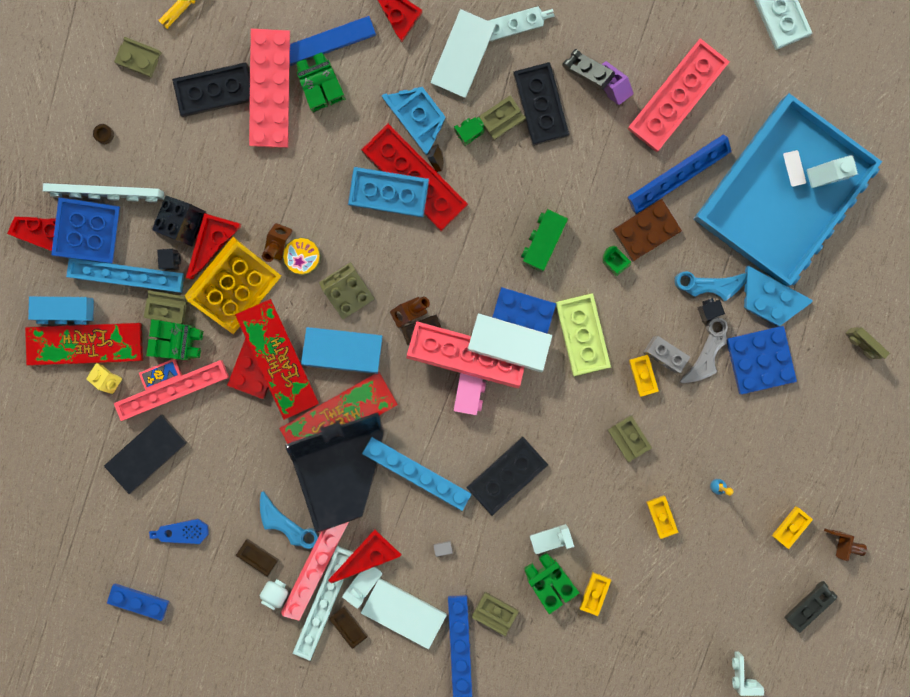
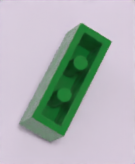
(543, 240)

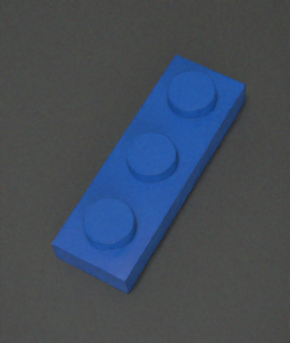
(138, 602)

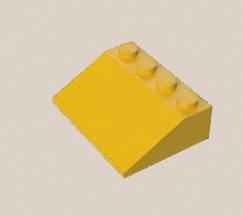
(232, 284)

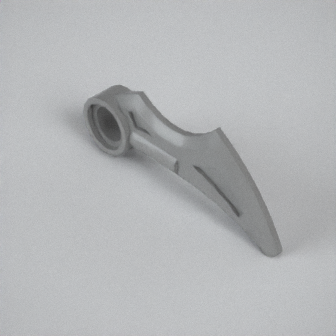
(705, 363)

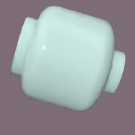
(274, 594)

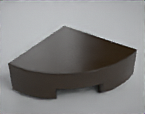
(435, 158)

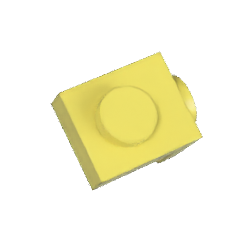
(103, 379)

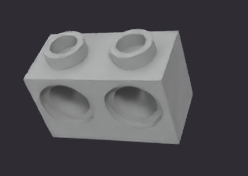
(666, 354)

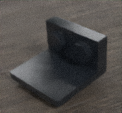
(178, 220)

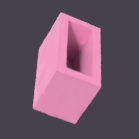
(469, 394)

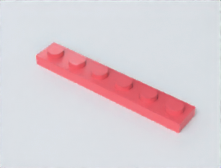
(171, 390)
(312, 572)

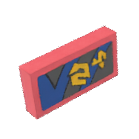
(160, 374)

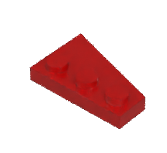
(34, 230)

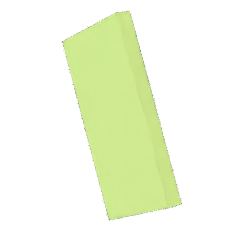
(583, 334)

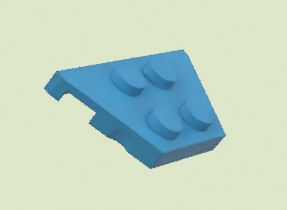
(417, 114)
(771, 298)

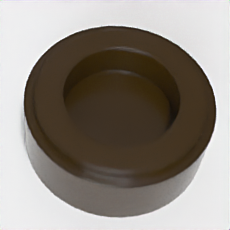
(103, 134)

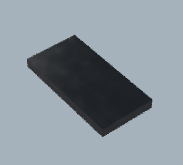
(212, 89)
(541, 103)
(145, 454)
(507, 476)

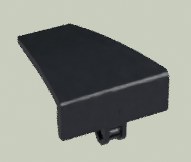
(335, 471)

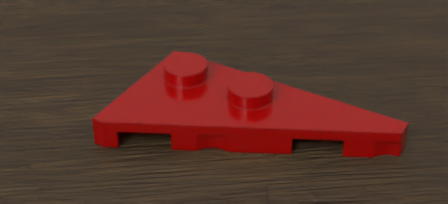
(401, 15)
(211, 238)
(371, 553)

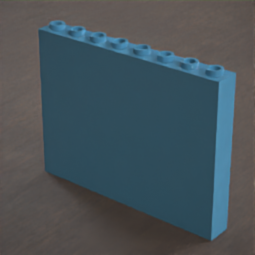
(765, 215)

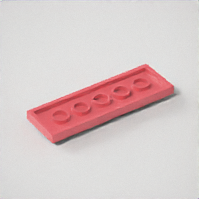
(269, 88)
(678, 95)
(449, 351)

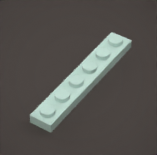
(110, 192)

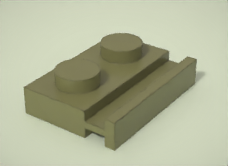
(137, 57)
(502, 117)
(165, 307)
(865, 341)
(629, 438)
(495, 613)

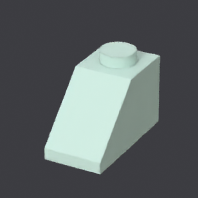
(832, 171)

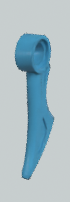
(721, 286)
(274, 519)

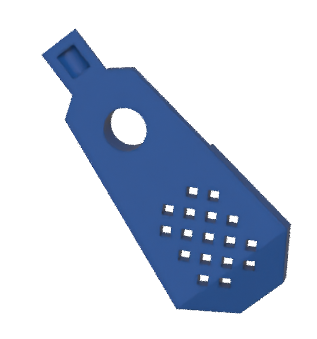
(178, 532)

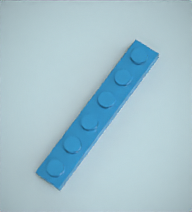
(125, 275)
(416, 474)

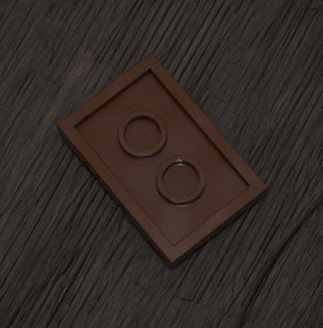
(647, 230)

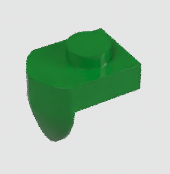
(615, 260)

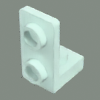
(551, 539)
(361, 586)
(750, 686)

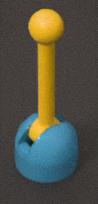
(716, 487)

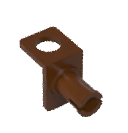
(276, 243)
(410, 310)
(846, 545)

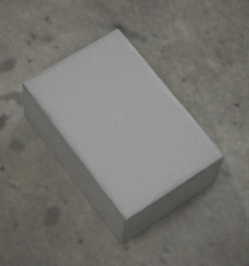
(443, 548)

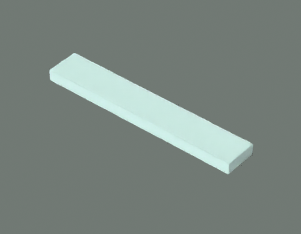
(321, 607)

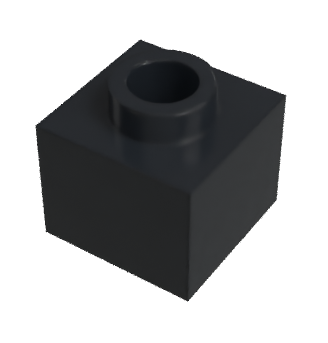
(168, 259)
(710, 309)

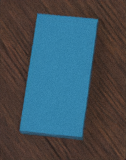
(388, 192)
(342, 350)

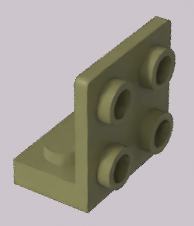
(346, 290)

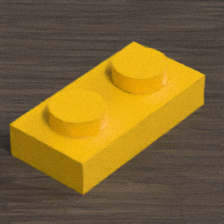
(643, 375)
(662, 517)
(792, 527)
(595, 594)

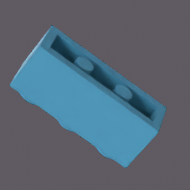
(61, 309)

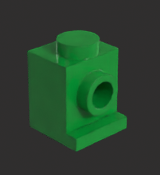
(469, 130)

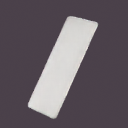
(794, 168)

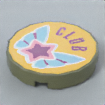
(301, 256)

